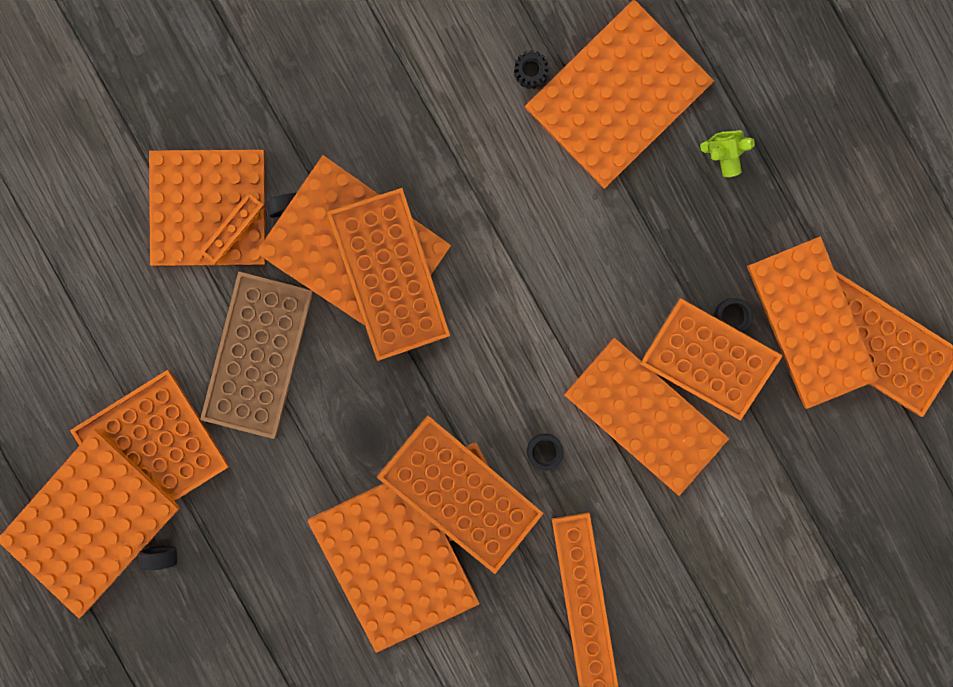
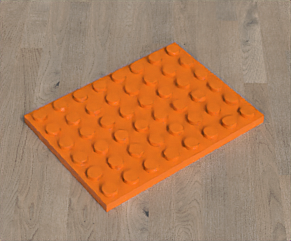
(619, 94)
(305, 242)
(88, 523)
(392, 565)

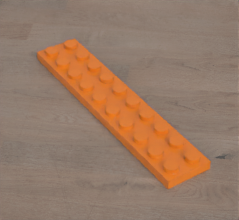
(584, 601)

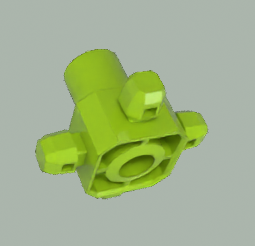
(727, 148)

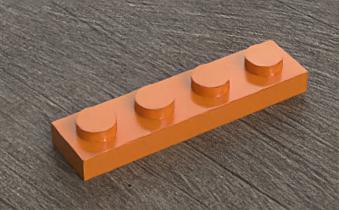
(232, 228)

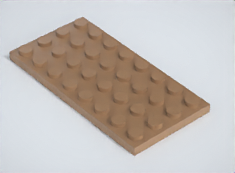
(257, 355)

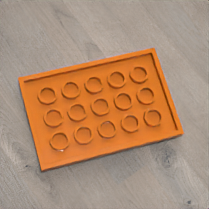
(710, 359)

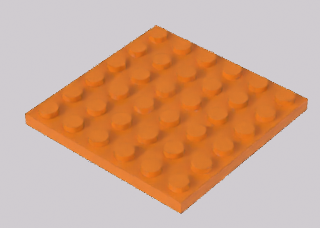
(195, 195)
(160, 435)

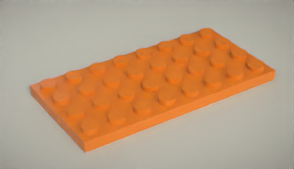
(388, 273)
(812, 322)
(905, 355)
(646, 416)
(460, 494)

